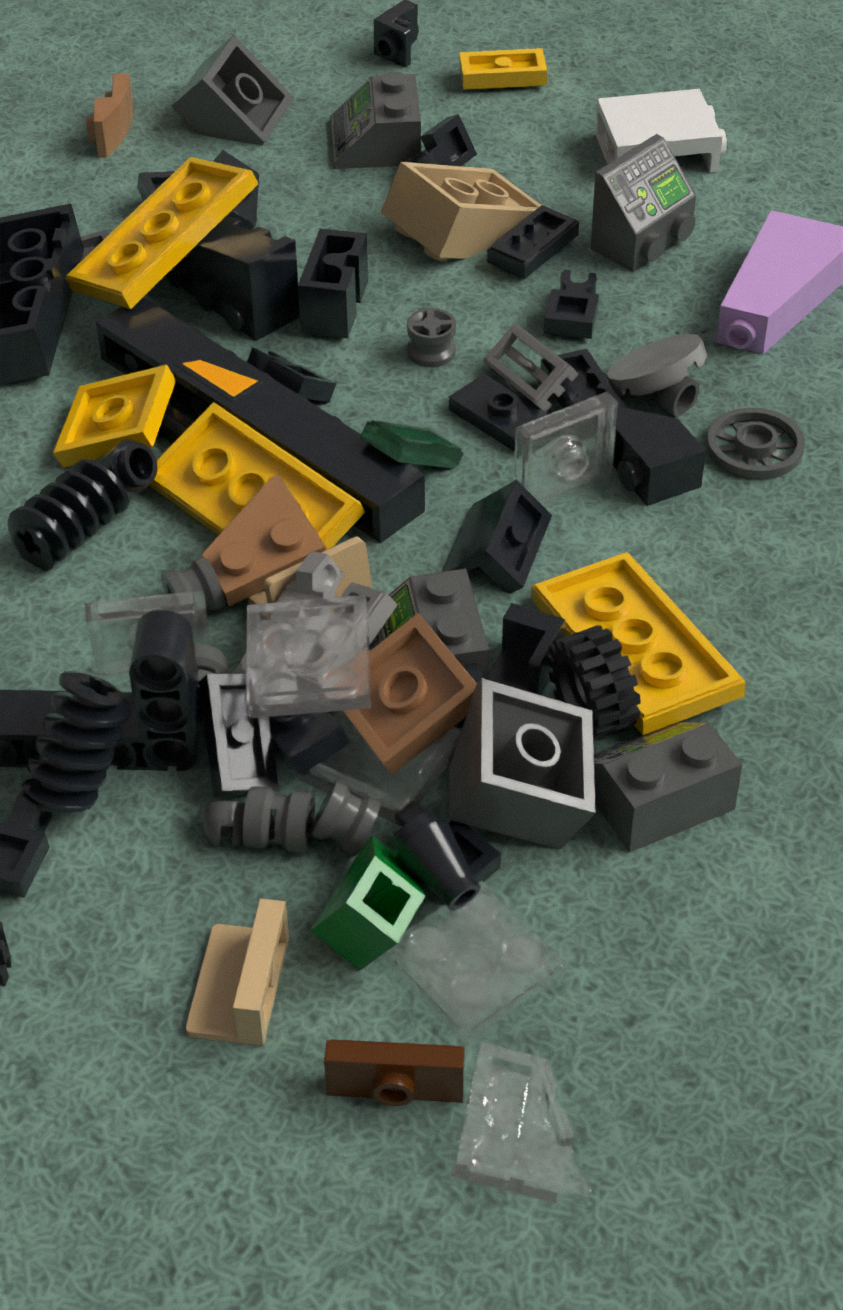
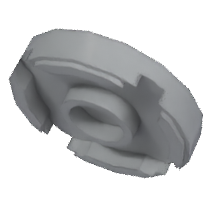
(657, 365)

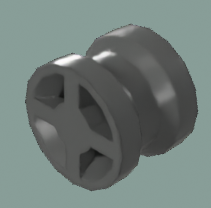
(431, 337)
(197, 578)
(345, 818)

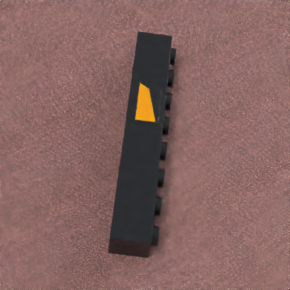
(208, 373)

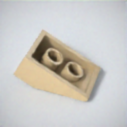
(454, 208)

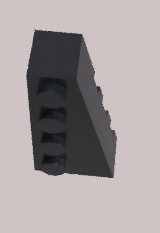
(243, 277)
(34, 296)

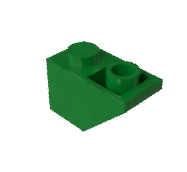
(370, 906)

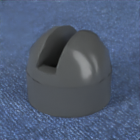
(678, 397)
(223, 818)

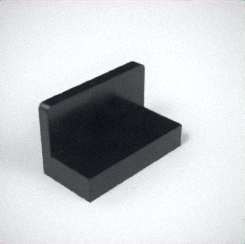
(502, 536)

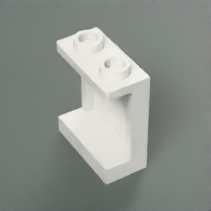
(675, 115)

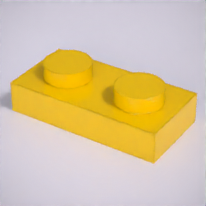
(503, 68)

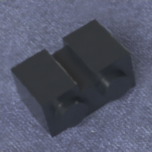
(333, 283)

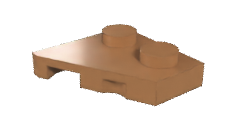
(261, 542)

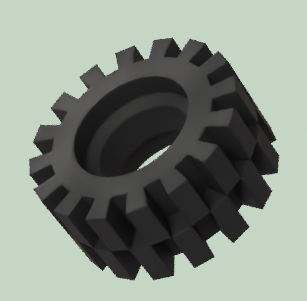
(595, 677)

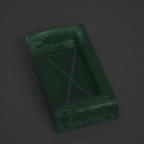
(412, 444)

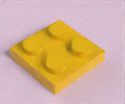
(115, 412)

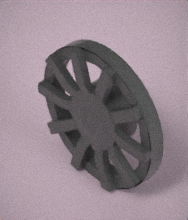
(755, 443)

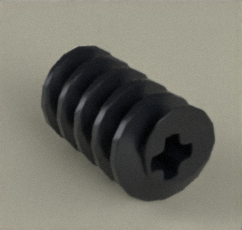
(66, 513)
(78, 743)

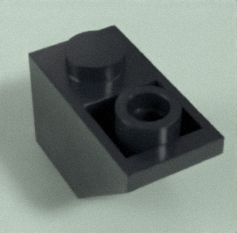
(656, 455)

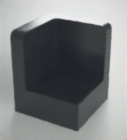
(525, 649)

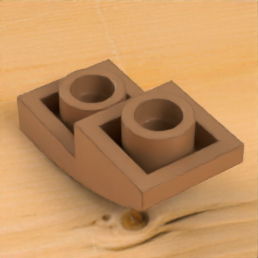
(111, 116)

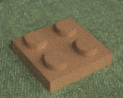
(414, 694)

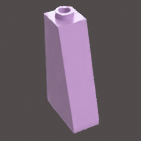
(780, 281)

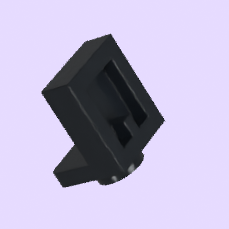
(396, 32)

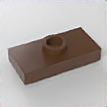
(394, 1071)

